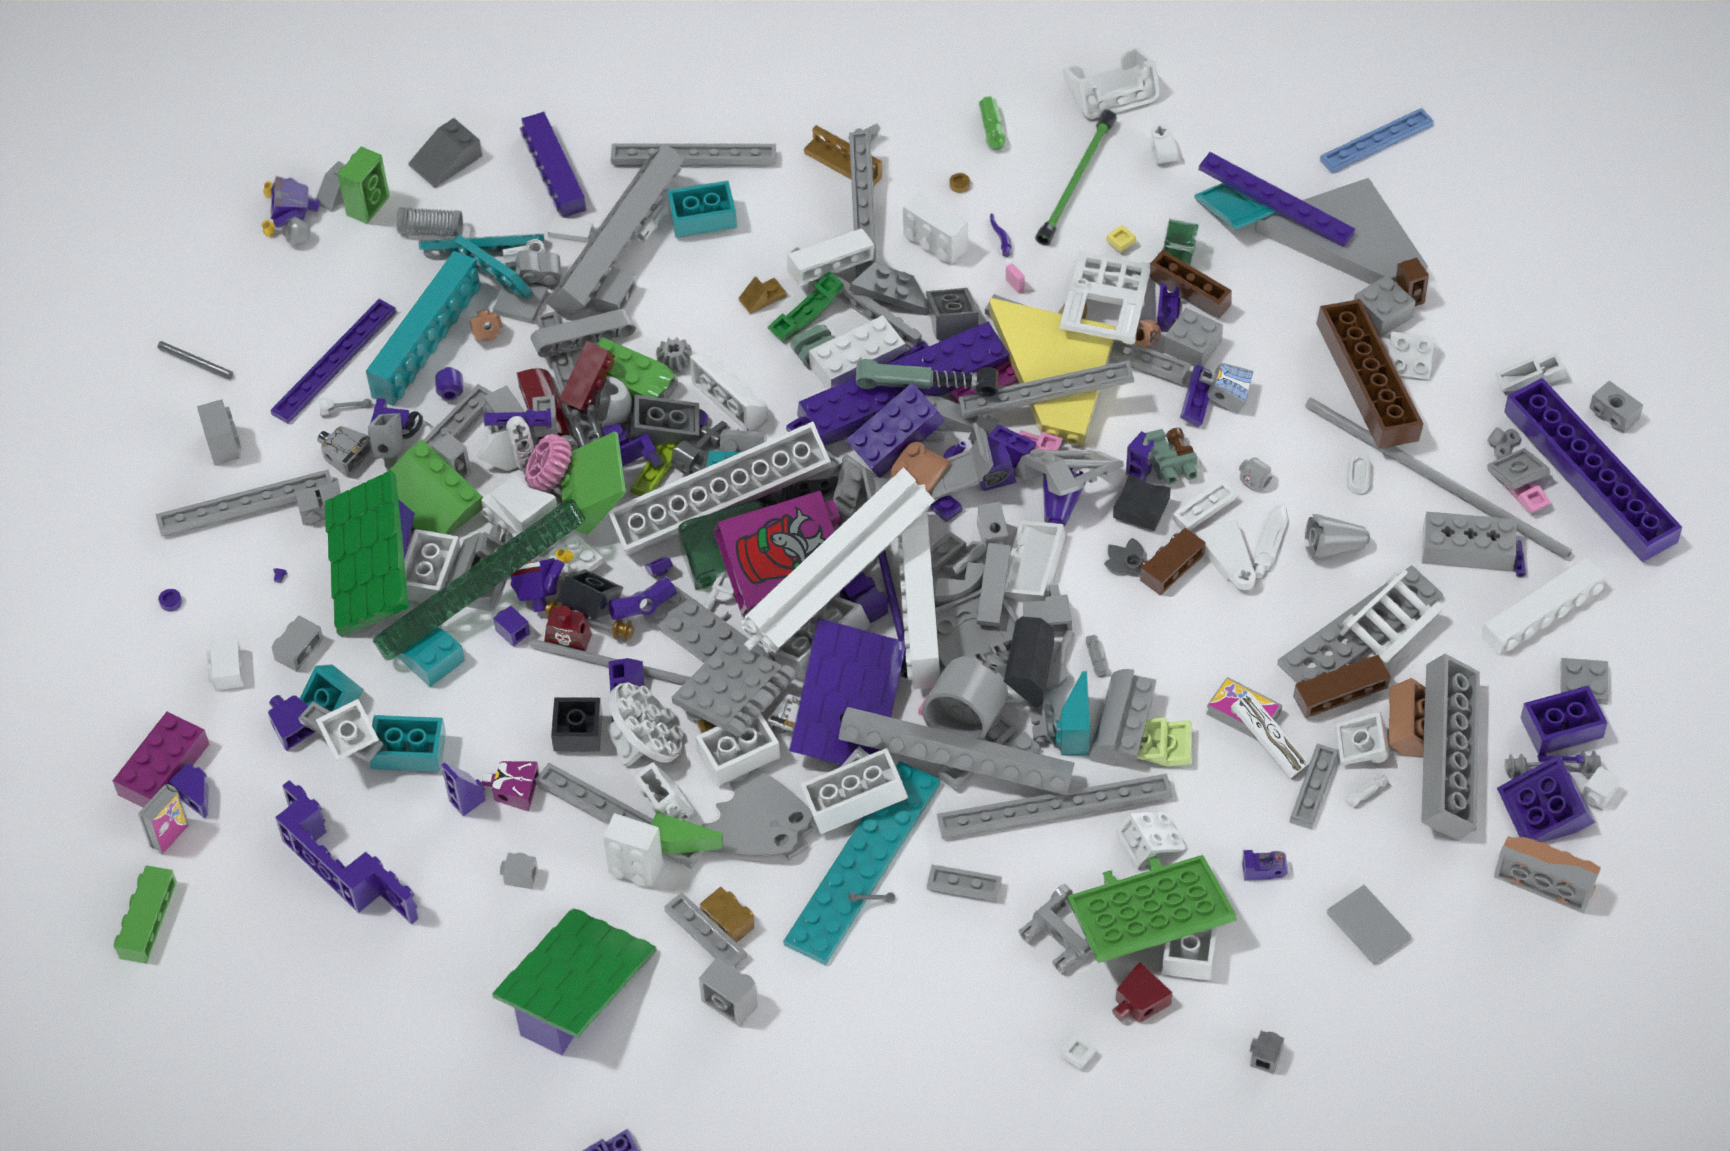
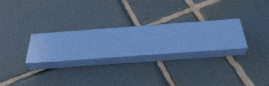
(1376, 140)

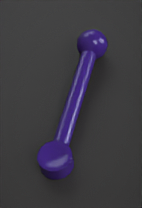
(1578, 758)

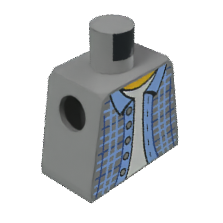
(1228, 385)

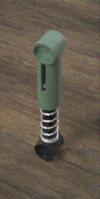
(871, 374)

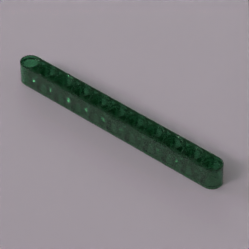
(479, 579)

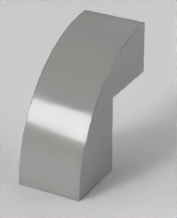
(952, 589)

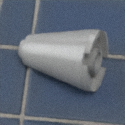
(1333, 536)

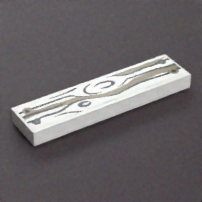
(1270, 735)

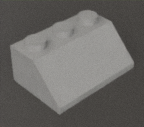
(467, 559)

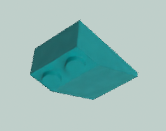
(433, 656)
(1074, 726)

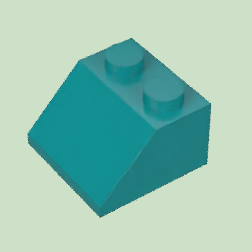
(330, 688)

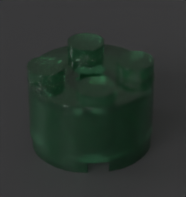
(1180, 239)

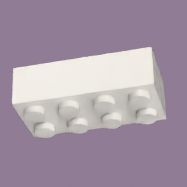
(838, 358)
(854, 791)

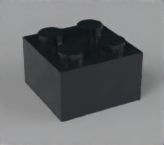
(588, 593)
(577, 724)

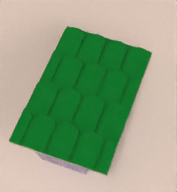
(367, 553)
(571, 978)

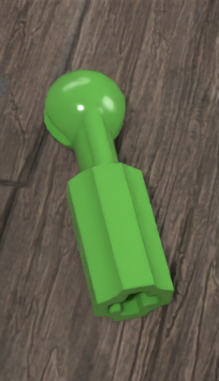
(992, 123)

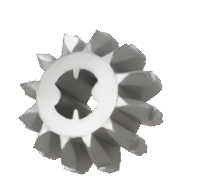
(674, 354)

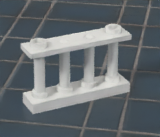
(1412, 626)

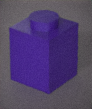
(511, 625)

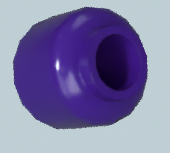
(449, 383)

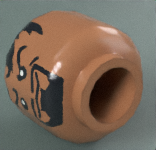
(1147, 333)

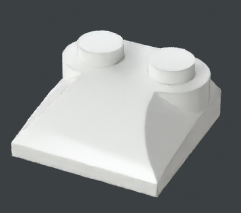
(347, 730)
(1363, 739)

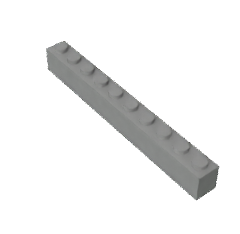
(956, 751)

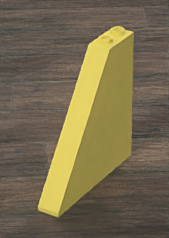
(1045, 351)

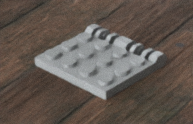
(962, 637)
(731, 685)

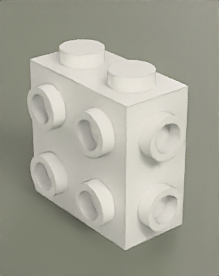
(663, 793)

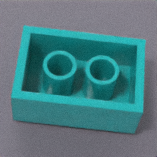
(702, 209)
(409, 743)

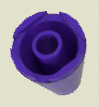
(1059, 508)

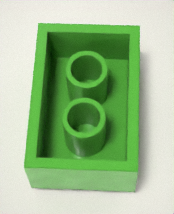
(363, 184)

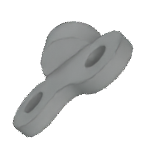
(1503, 441)

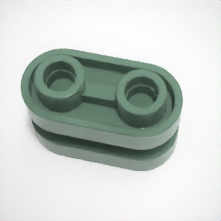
(808, 340)

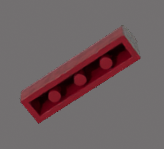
(539, 383)

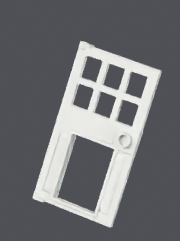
(1129, 299)

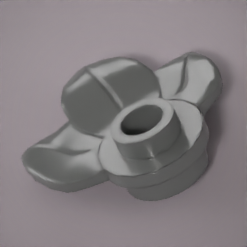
(1122, 557)

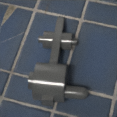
(690, 457)

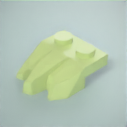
(1167, 742)

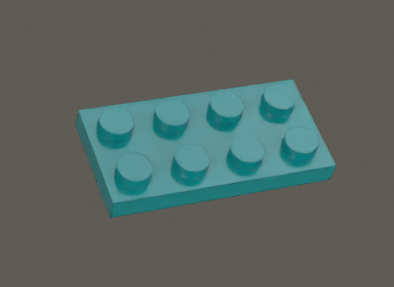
(492, 266)

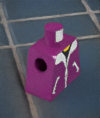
(513, 783)

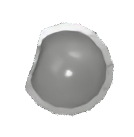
(614, 403)

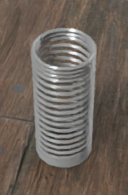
(403, 221)

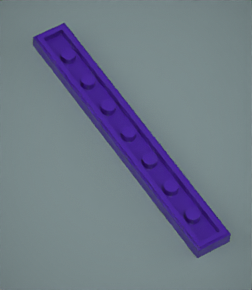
(333, 361)

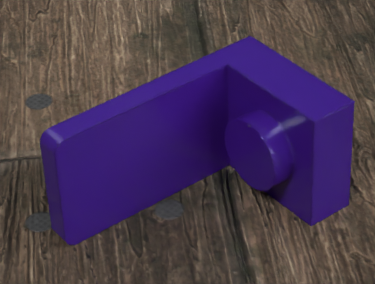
(639, 448)

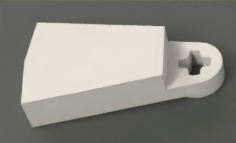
(1228, 553)

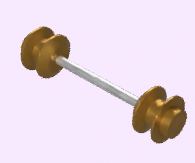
(618, 628)

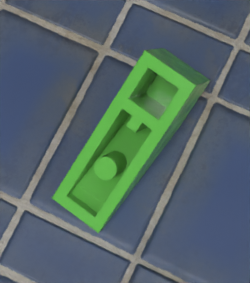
(685, 837)

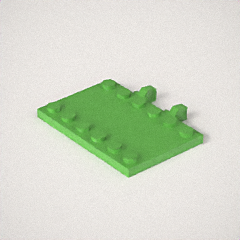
(1150, 907)

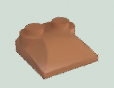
(921, 464)

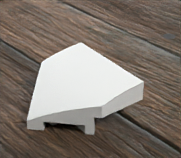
(498, 450)

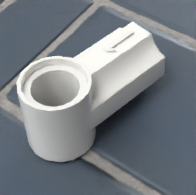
(511, 253)

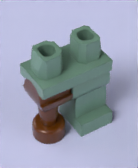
(1171, 462)

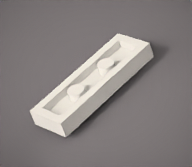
(1204, 505)

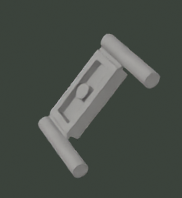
(849, 485)

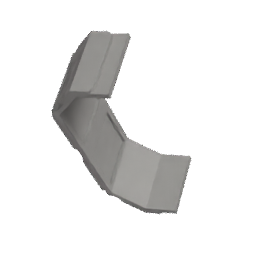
(964, 471)

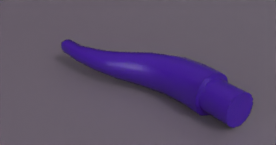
(1004, 238)

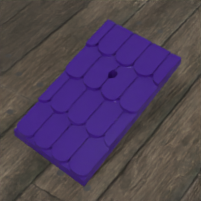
(844, 671)

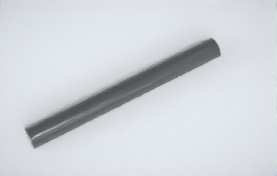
(195, 359)

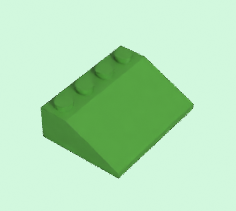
(595, 479)
(434, 491)

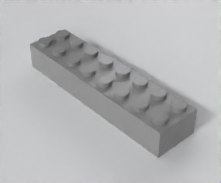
(1450, 747)

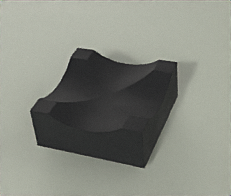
(1141, 503)

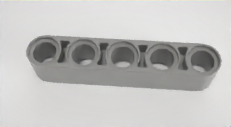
(574, 334)

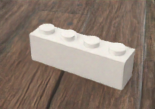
(830, 256)

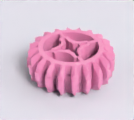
(548, 463)

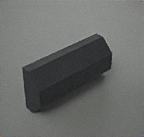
(1030, 659)

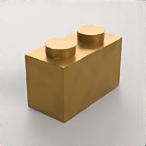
(728, 913)

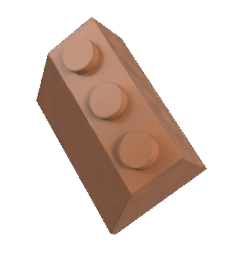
(1407, 717)

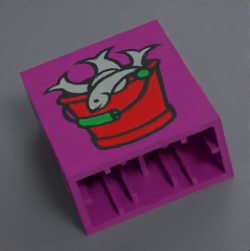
(772, 543)

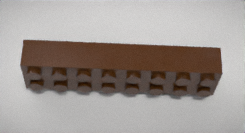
(1369, 374)

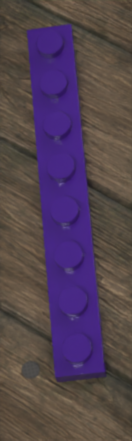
(1276, 199)

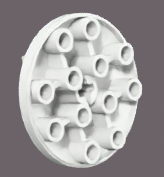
(642, 725)

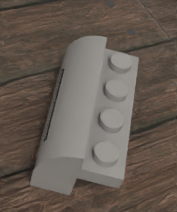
(1123, 717)

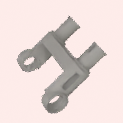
(1047, 920)

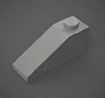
(952, 414)

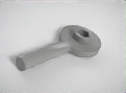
(1058, 672)

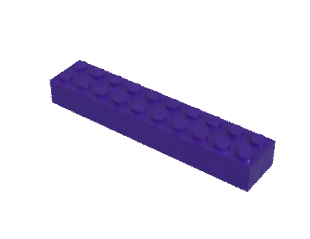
(848, 407)
(1593, 469)

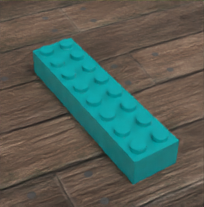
(423, 328)

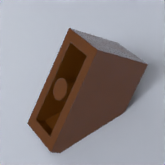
(1413, 279)

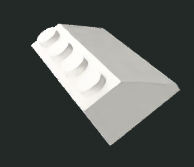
(727, 392)

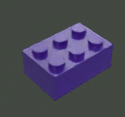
(1563, 720)

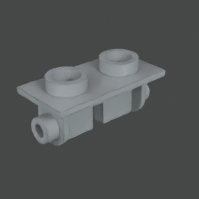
(1046, 729)

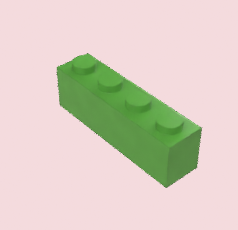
(145, 914)

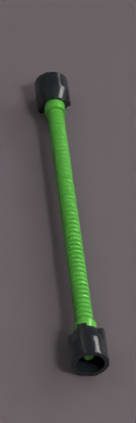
(1046, 232)

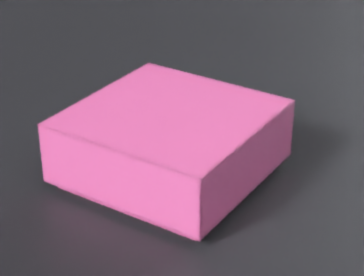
(1015, 277)

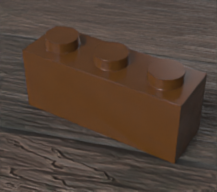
(1172, 561)

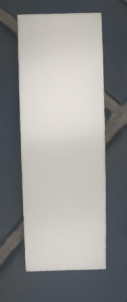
(1530, 370)

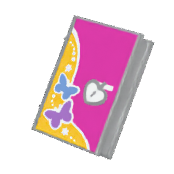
(1227, 695)
(163, 818)

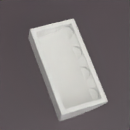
(1033, 560)

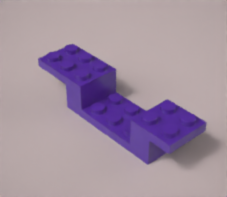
(359, 881)

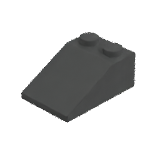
(446, 153)
(951, 312)
(664, 420)

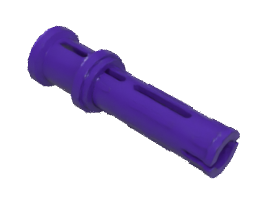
(531, 417)

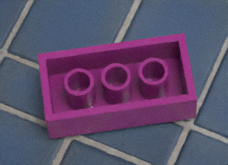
(159, 758)

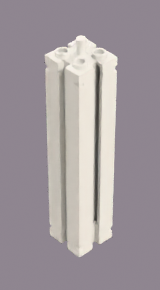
(835, 563)

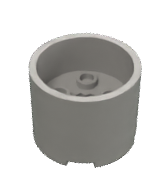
(965, 699)

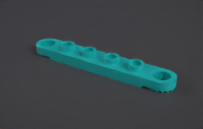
(490, 242)

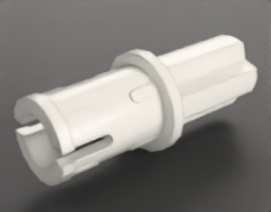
(650, 223)

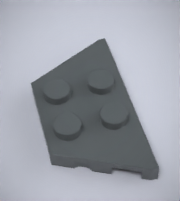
(891, 287)

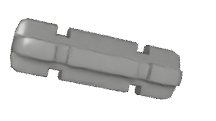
(1096, 655)

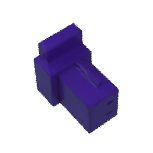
(279, 574)

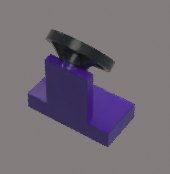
(407, 418)

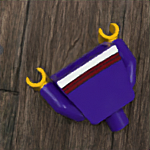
(539, 579)

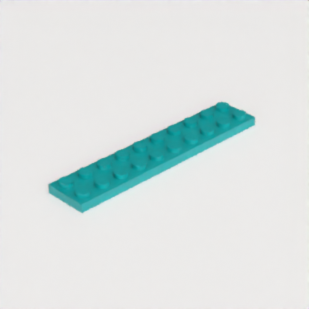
(859, 868)

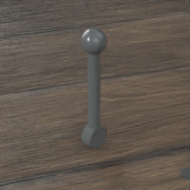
(889, 897)

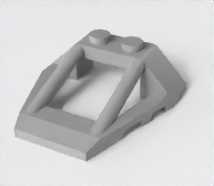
(1057, 464)

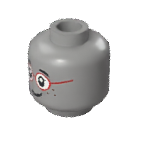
(1255, 473)

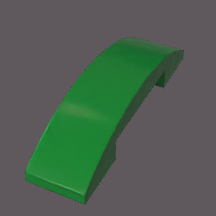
(809, 309)

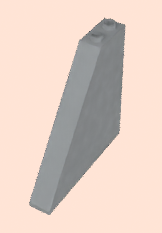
(1372, 250)

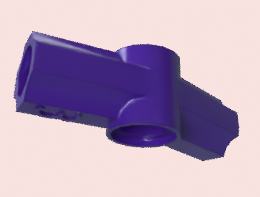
(630, 605)

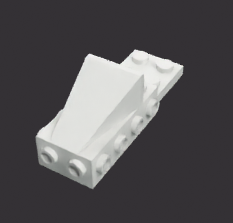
(518, 506)

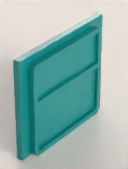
(1233, 206)

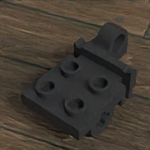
(802, 488)

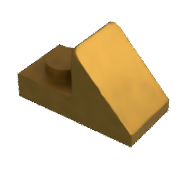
(761, 294)

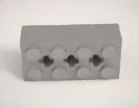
(1469, 541)

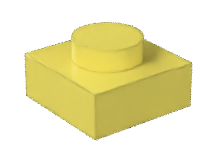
(1121, 238)

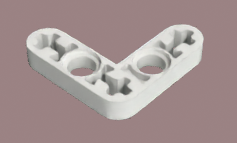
(523, 454)

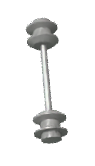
(1520, 764)

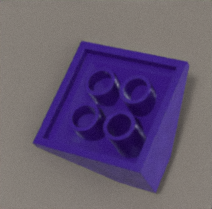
(1546, 802)

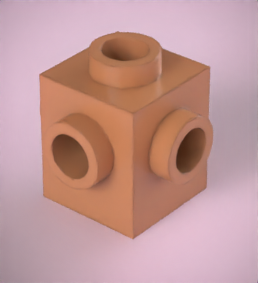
(477, 325)

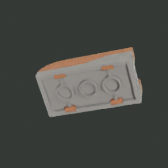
(1547, 872)

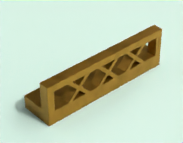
(833, 157)

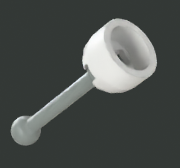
(327, 405)

